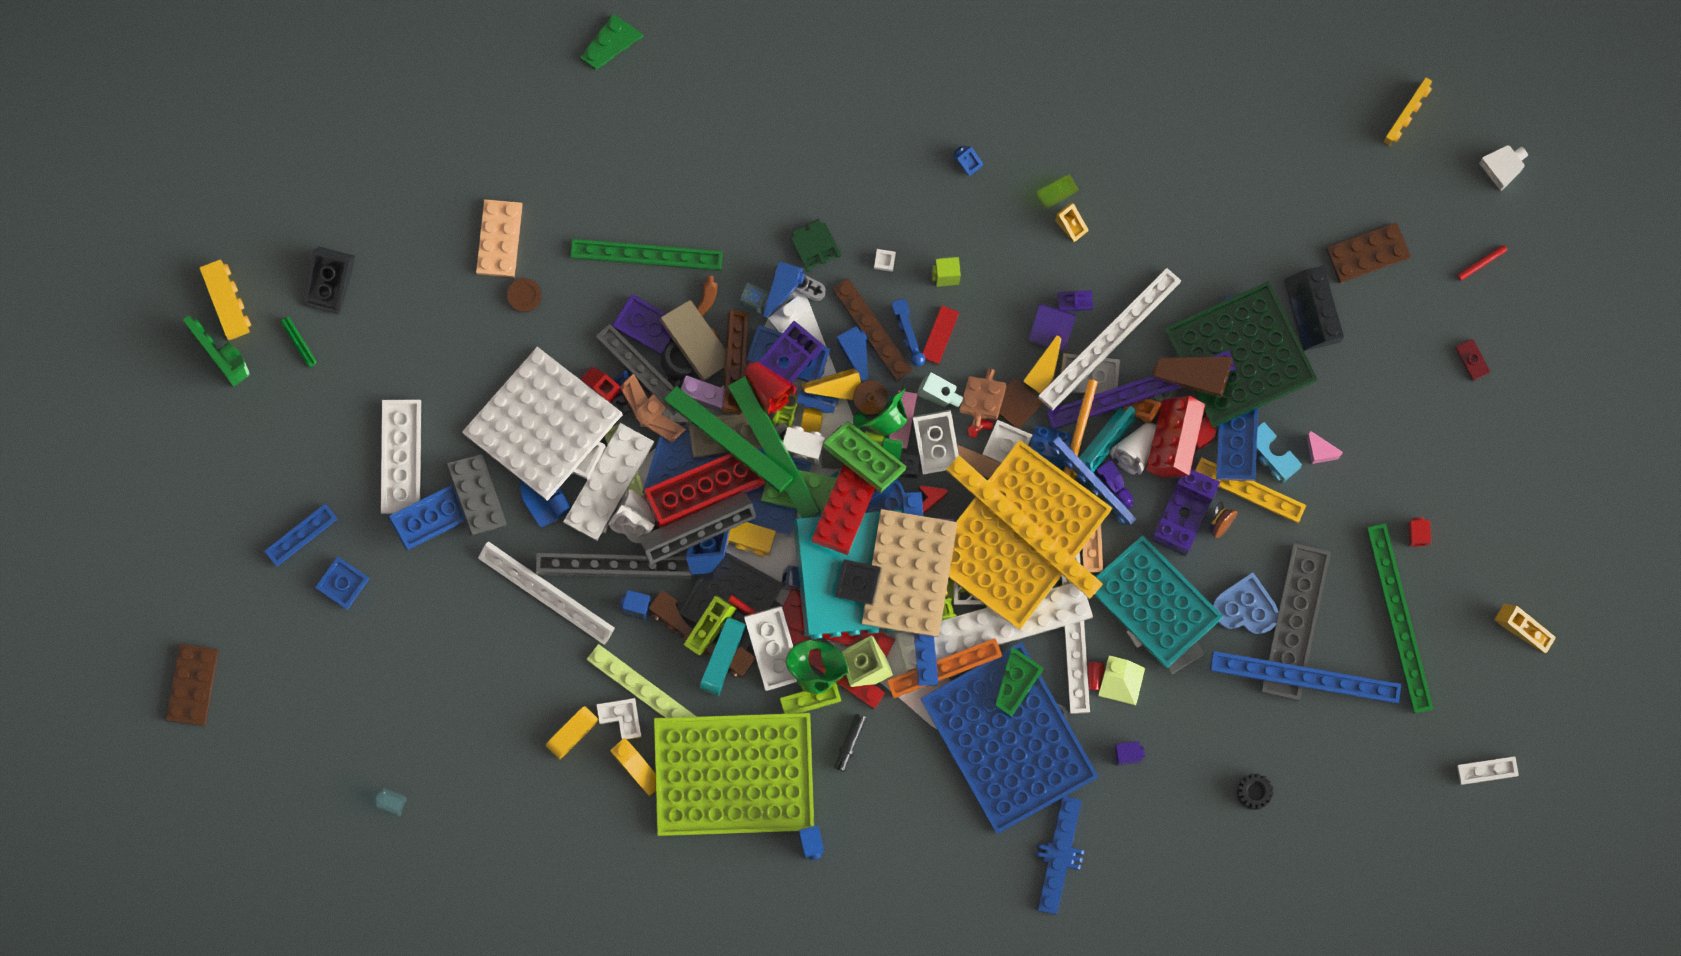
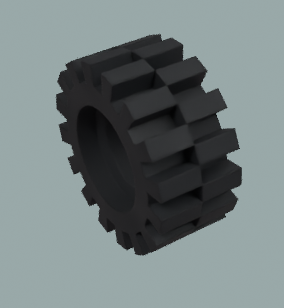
(1266, 791)

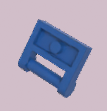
(823, 403)

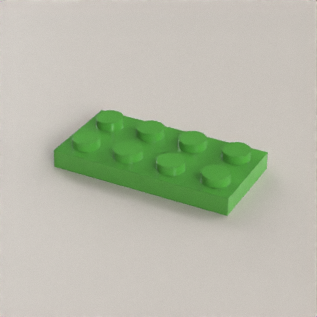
(864, 456)
(819, 486)

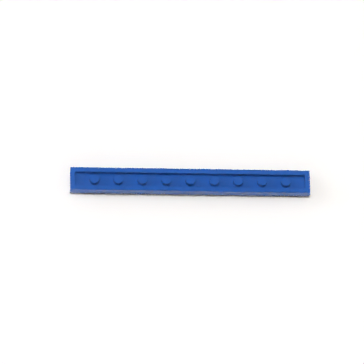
(924, 644)
(1305, 677)

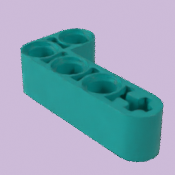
(722, 657)

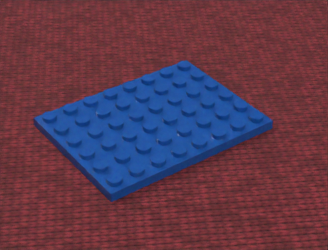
(1008, 761)

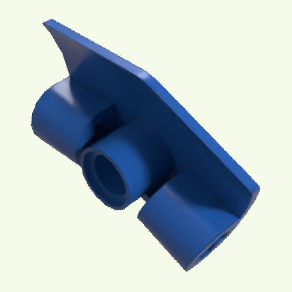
(543, 510)

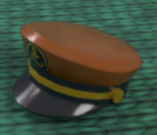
(1221, 520)

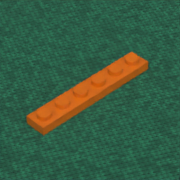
(948, 667)

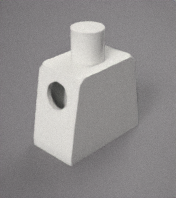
(1503, 165)

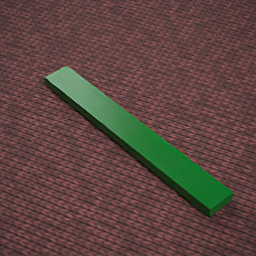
(646, 254)
(728, 439)
(773, 446)

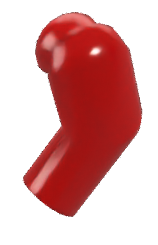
(984, 424)

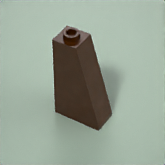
(1195, 373)

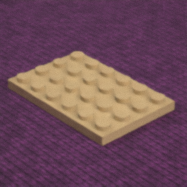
(914, 572)

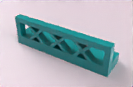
(1108, 437)

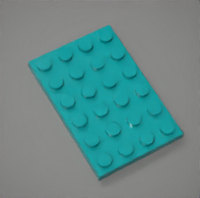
(1155, 602)

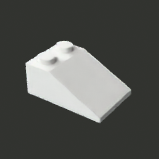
(936, 440)

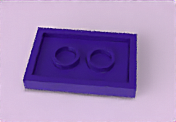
(642, 324)

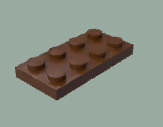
(1368, 252)
(192, 685)

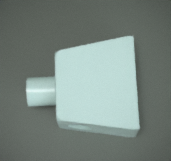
(931, 390)

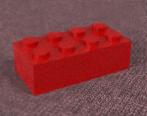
(1175, 437)

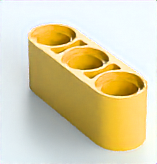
(572, 732)

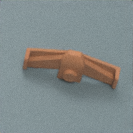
(650, 411)

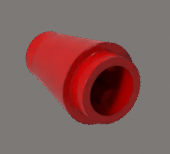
(1095, 675)

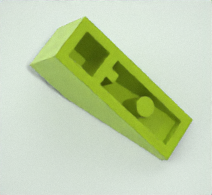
(709, 625)

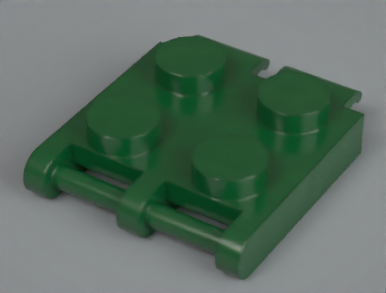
(814, 244)

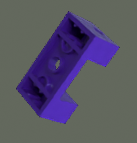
(797, 346)
(1190, 493)

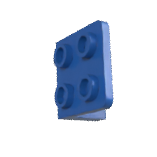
(1039, 443)

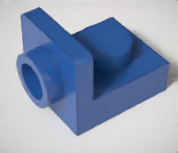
(967, 159)

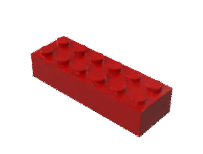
(699, 489)

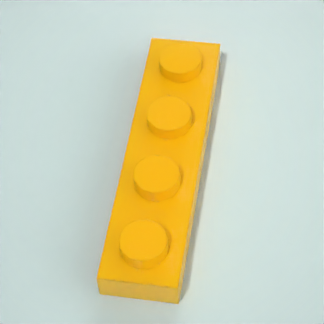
(1404, 118)

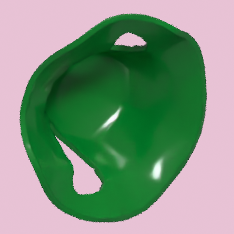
(891, 417)
(807, 679)

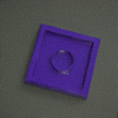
(1050, 323)

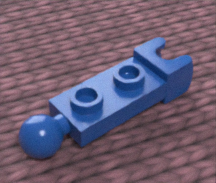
(901, 311)

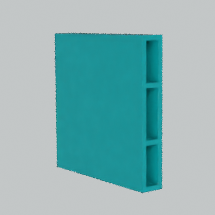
(819, 577)

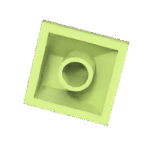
(866, 663)
(1121, 680)

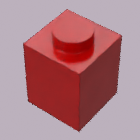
(1419, 532)

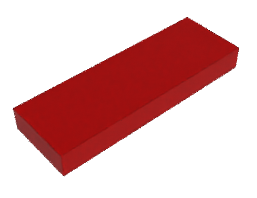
(940, 334)

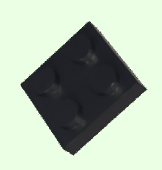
(858, 582)

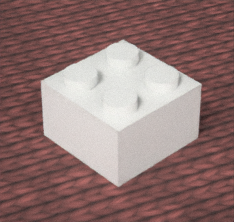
(804, 445)

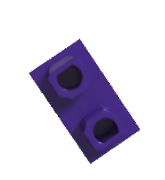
(1075, 300)

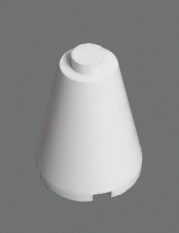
(1134, 449)

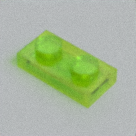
(1057, 191)

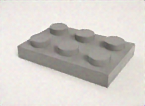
(1105, 374)

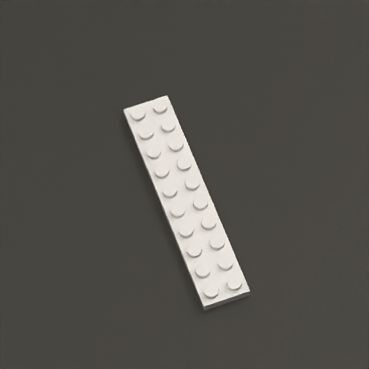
(1059, 608)

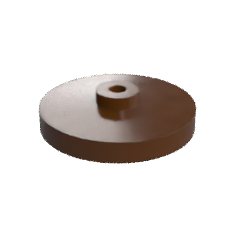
(524, 295)
(870, 397)

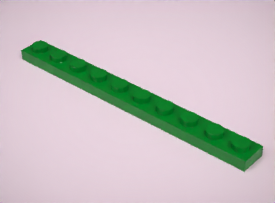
(1399, 618)

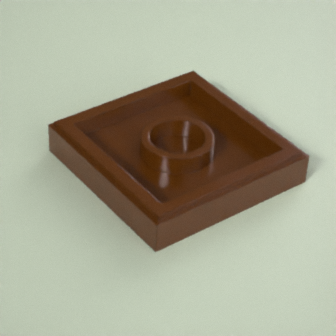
(1018, 404)

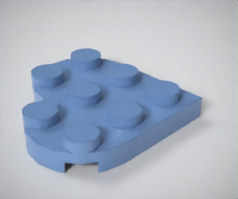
(1247, 606)

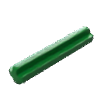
(298, 342)

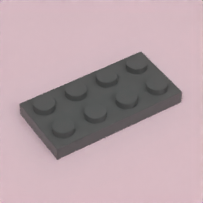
(476, 495)

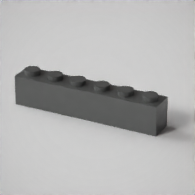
(697, 527)

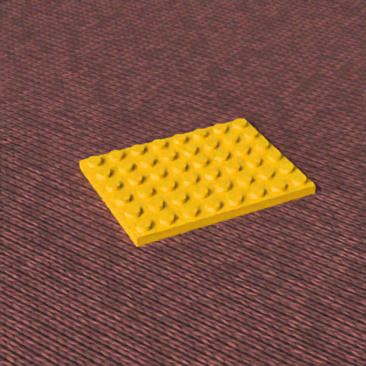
(999, 564)

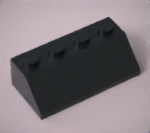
(1314, 308)

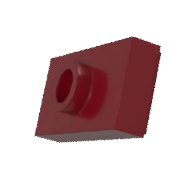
(1472, 359)

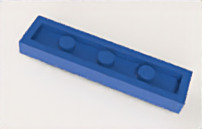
(301, 535)

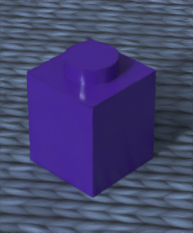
(1129, 753)

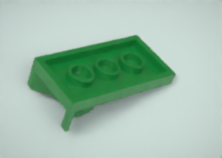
(232, 367)

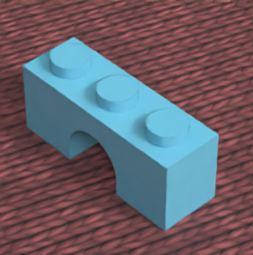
(1281, 466)

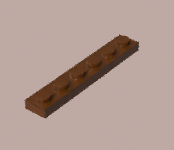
(873, 329)
(735, 357)

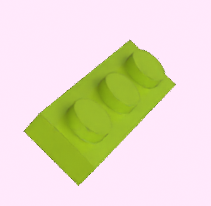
(806, 701)

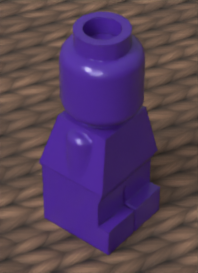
(1113, 481)

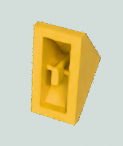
(1071, 222)
(812, 420)

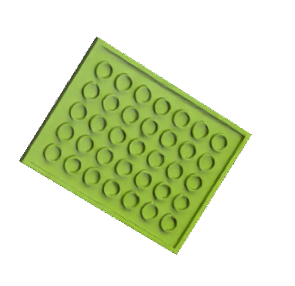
(733, 774)

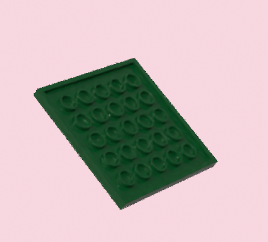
(1261, 346)

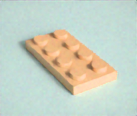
(499, 238)

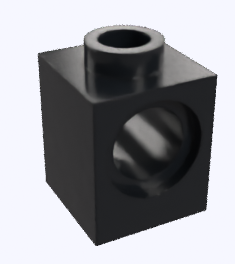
(912, 465)

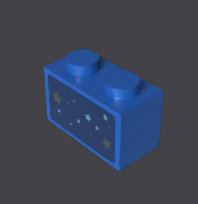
(635, 604)

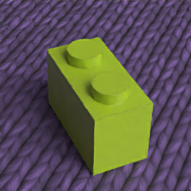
(946, 271)

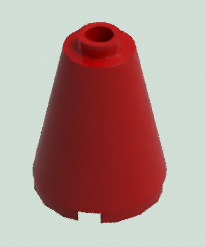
(769, 387)

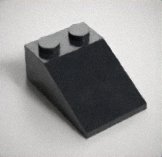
(328, 279)

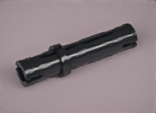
(846, 751)

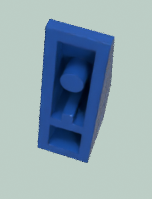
(784, 284)
(854, 349)
(811, 842)

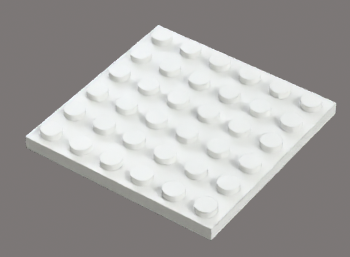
(542, 423)

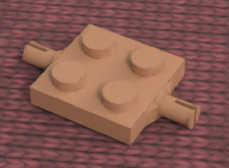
(983, 398)

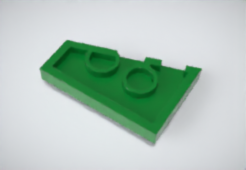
(610, 41)
(1017, 681)

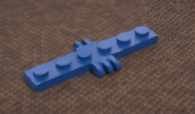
(1059, 855)

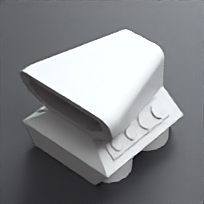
(632, 517)

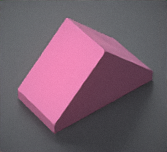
(1321, 450)

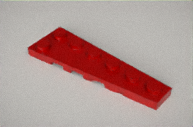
(794, 618)

